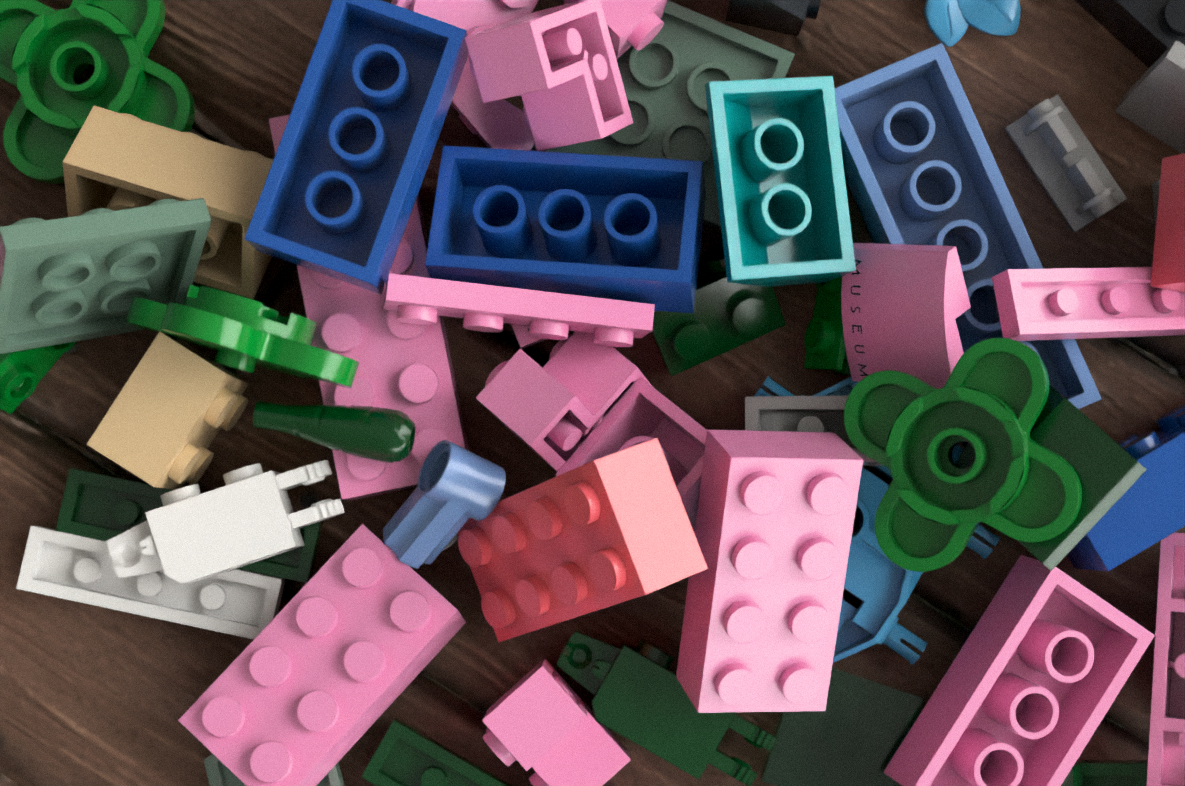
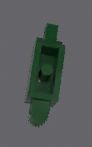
(647, 705)

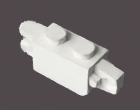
(222, 528)

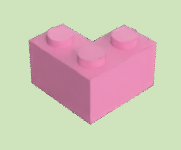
(561, 69)
(563, 401)
(553, 732)

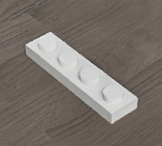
(83, 572)

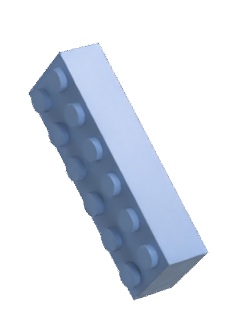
(932, 180)

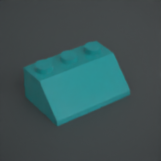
(780, 180)

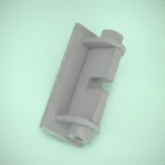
(1065, 163)

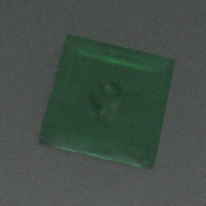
(846, 741)

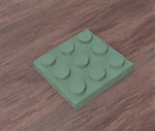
(669, 93)
(80, 272)

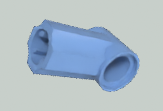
(448, 493)

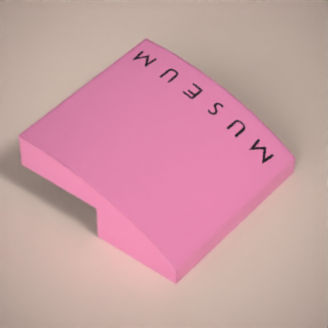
(903, 310)

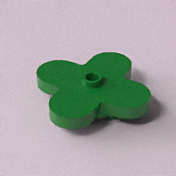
(49, 50)
(244, 334)
(913, 431)

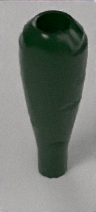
(355, 430)

